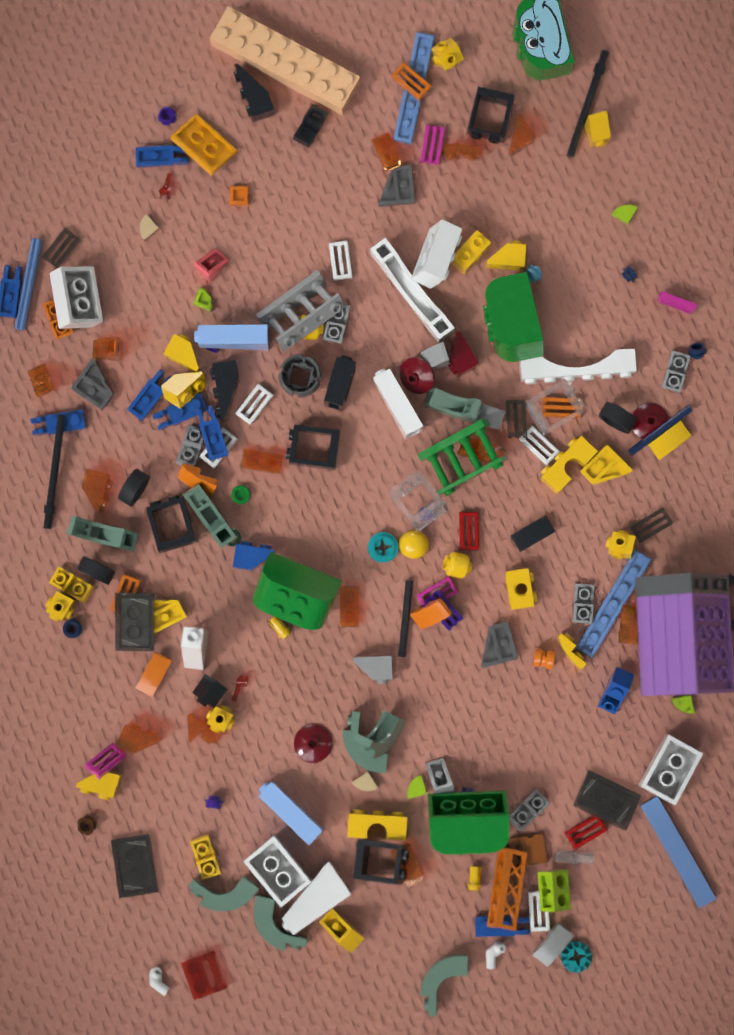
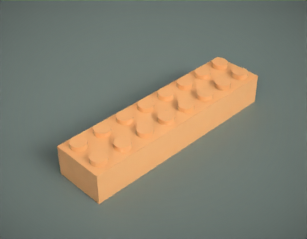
(285, 60)

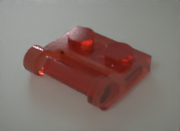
(197, 976)

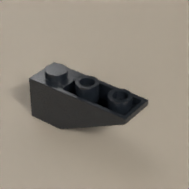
(257, 97)
(227, 381)

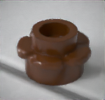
(86, 820)

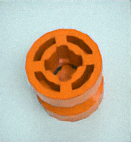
(543, 658)

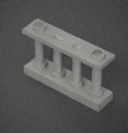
(294, 298)

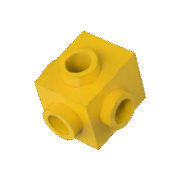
(447, 54)
(621, 544)
(67, 607)
(228, 720)

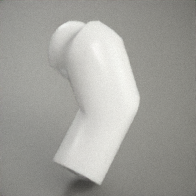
(493, 952)
(156, 981)

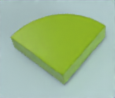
(624, 213)
(203, 300)
(684, 704)
(416, 787)

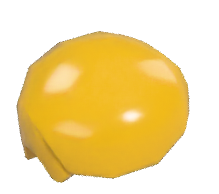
(413, 544)

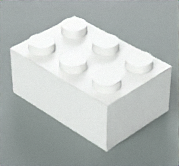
(437, 254)
(76, 297)
(670, 769)
(277, 871)

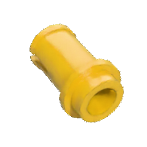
(278, 625)
(474, 878)

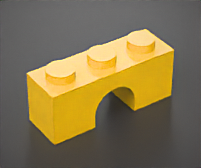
(579, 451)
(395, 824)

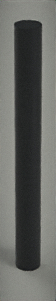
(405, 618)

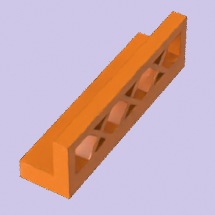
(500, 889)

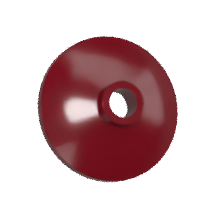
(421, 371)
(645, 411)
(309, 733)

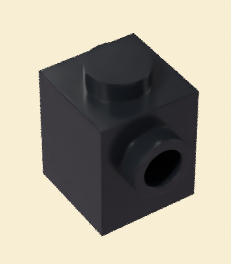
(209, 691)

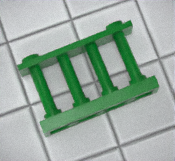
(463, 438)

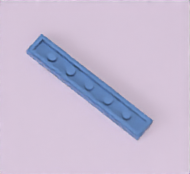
(410, 105)
(613, 604)
(678, 852)

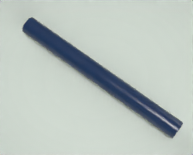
(660, 430)

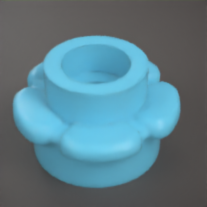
(534, 273)

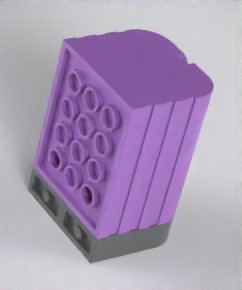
(684, 634)

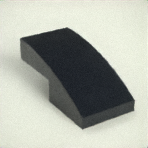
(310, 125)
(533, 533)

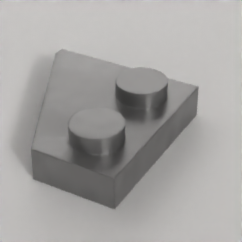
(398, 188)
(93, 386)
(498, 646)

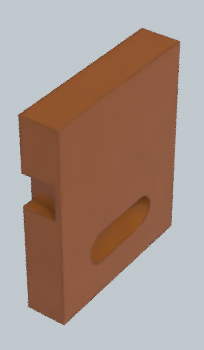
(534, 847)

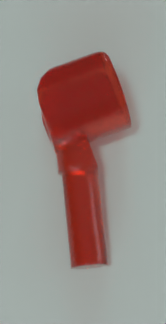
(165, 189)
(241, 681)

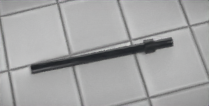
(598, 70)
(49, 508)

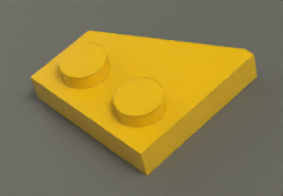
(605, 466)
(167, 613)

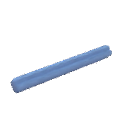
(28, 284)

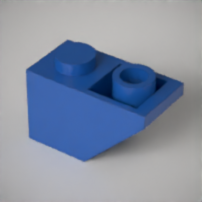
(250, 557)
(616, 690)

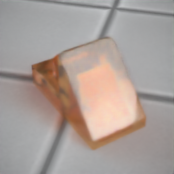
(41, 381)
(195, 727)

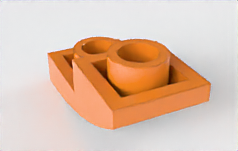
(52, 317)
(191, 476)
(430, 614)
(153, 674)

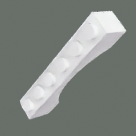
(421, 304)
(620, 362)

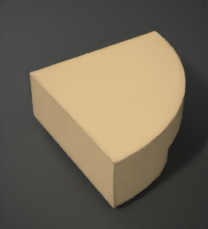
(147, 227)
(365, 783)

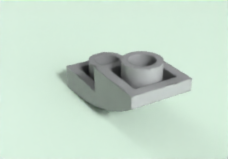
(336, 326)
(676, 371)
(493, 414)
(191, 446)
(583, 603)
(528, 810)
(553, 945)

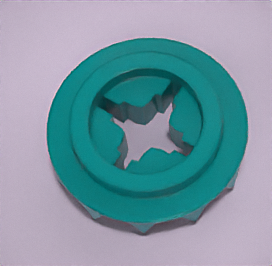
(375, 542)
(581, 949)

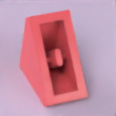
(211, 264)

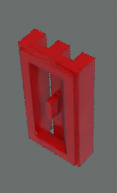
(461, 533)
(591, 837)

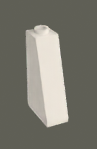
(397, 403)
(194, 647)
(319, 896)

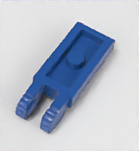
(159, 156)
(10, 292)
(147, 397)
(181, 415)
(73, 421)
(212, 435)
(482, 930)

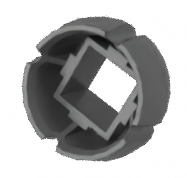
(304, 363)

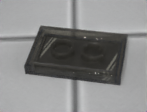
(134, 621)
(607, 800)
(134, 866)

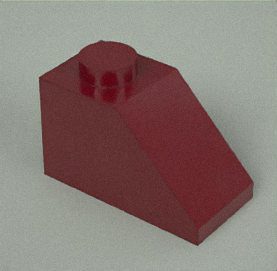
(462, 358)

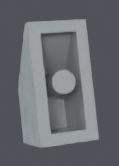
(436, 356)
(377, 668)
(439, 776)

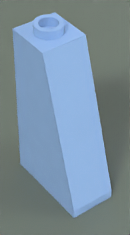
(233, 336)
(290, 812)

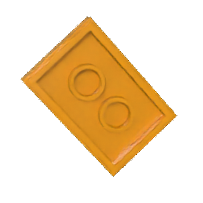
(203, 144)

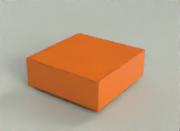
(239, 196)

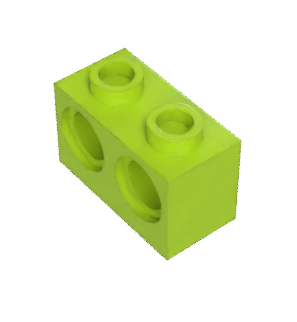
(554, 890)

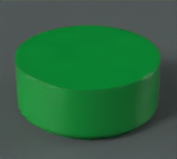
(240, 494)

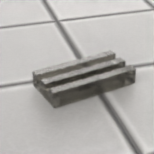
(67, 252)
(516, 434)
(637, 533)

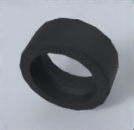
(617, 417)
(133, 487)
(95, 570)

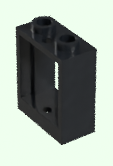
(493, 97)
(340, 383)
(293, 436)
(175, 543)
(362, 858)

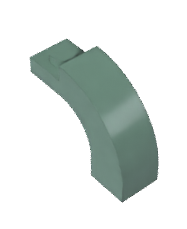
(452, 405)
(209, 515)
(102, 533)
(381, 737)
(363, 760)
(224, 901)
(269, 930)
(440, 970)

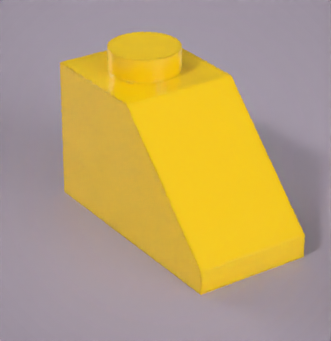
(598, 129)
(509, 257)
(182, 352)
(341, 930)

